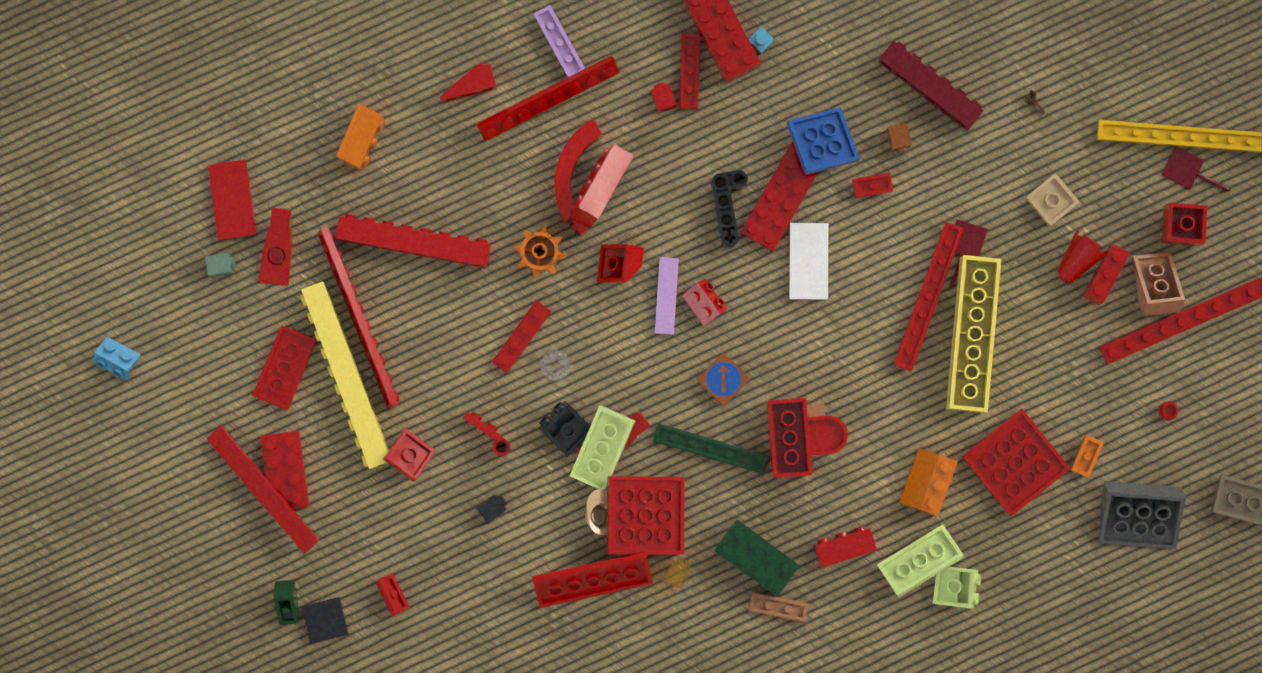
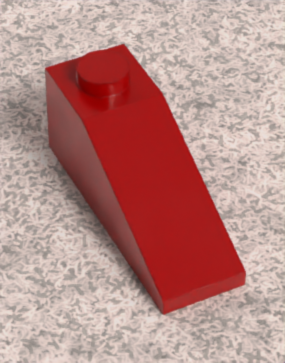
(472, 83)

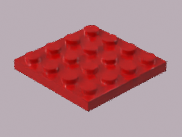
(1016, 462)
(645, 515)

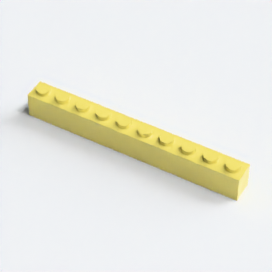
(346, 374)

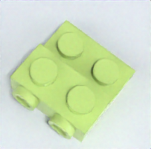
(957, 587)

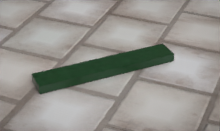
(710, 448)

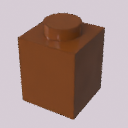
(899, 138)

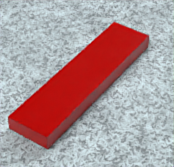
(689, 71)

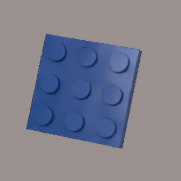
(822, 141)

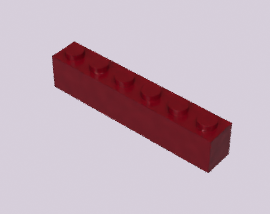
(930, 85)

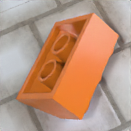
(360, 137)
(928, 482)

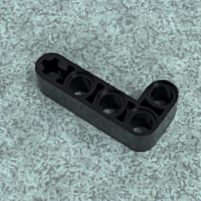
(727, 210)

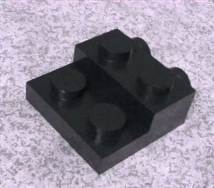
(564, 428)

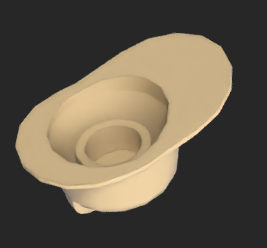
(597, 511)

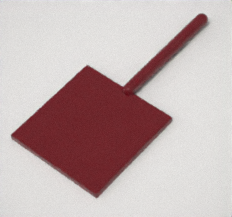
(1184, 169)
(969, 243)

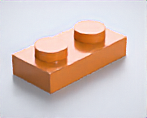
(1086, 456)

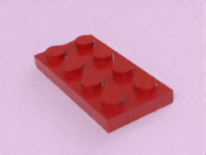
(286, 467)

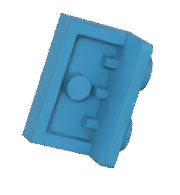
(115, 358)

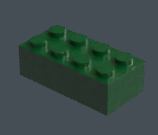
(756, 558)

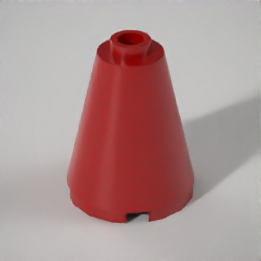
(1079, 257)

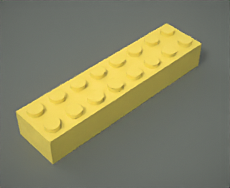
(973, 334)

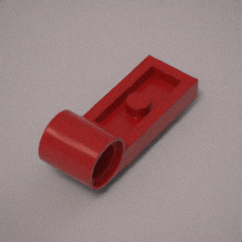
(489, 430)

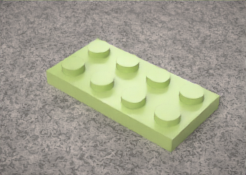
(602, 448)
(920, 560)

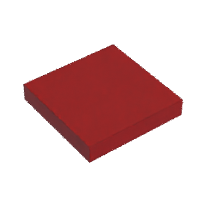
(409, 455)

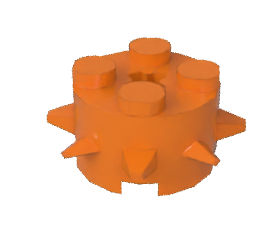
(534, 242)

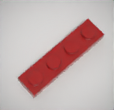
(521, 336)

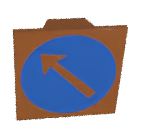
(723, 379)

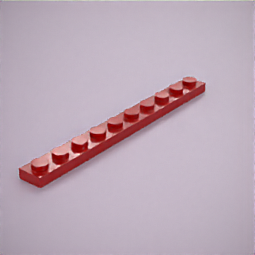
(356, 313)
(1182, 321)

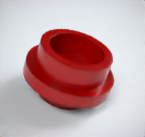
(1168, 410)

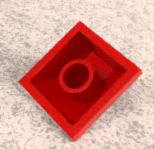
(619, 262)

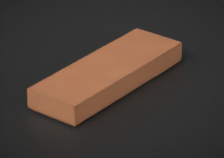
(778, 606)

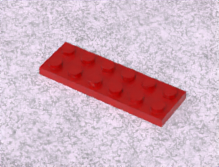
(778, 201)
(592, 580)

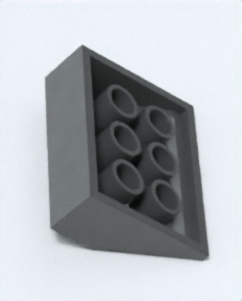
(1141, 515)

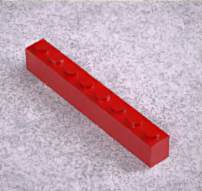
(413, 242)

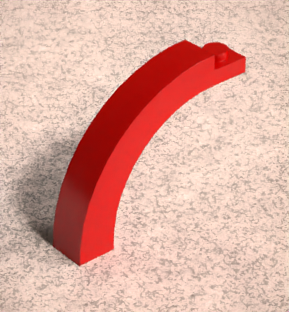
(571, 153)

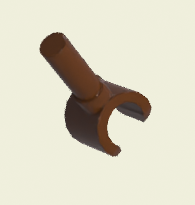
(1033, 101)

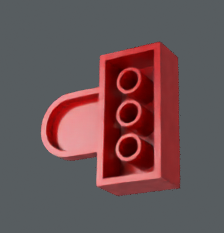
(798, 437)

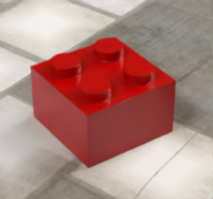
(1184, 224)

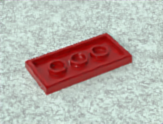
(232, 200)
(284, 367)

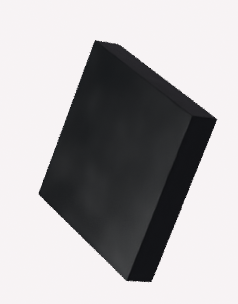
(325, 620)

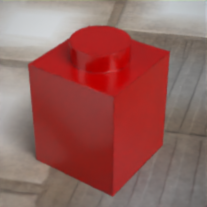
(663, 97)

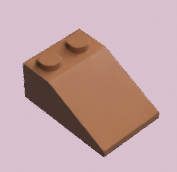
(1157, 284)

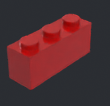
(1106, 274)
(844, 546)

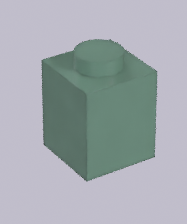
(220, 265)

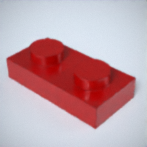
(872, 185)
(392, 594)

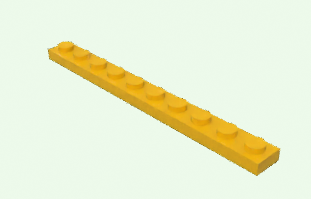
(1179, 136)

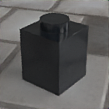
(492, 508)

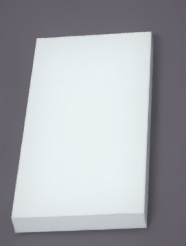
(808, 261)

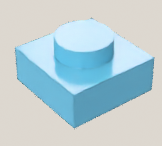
(761, 40)

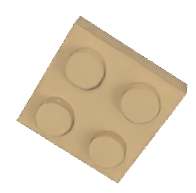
(1052, 200)

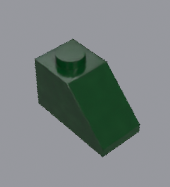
(286, 602)

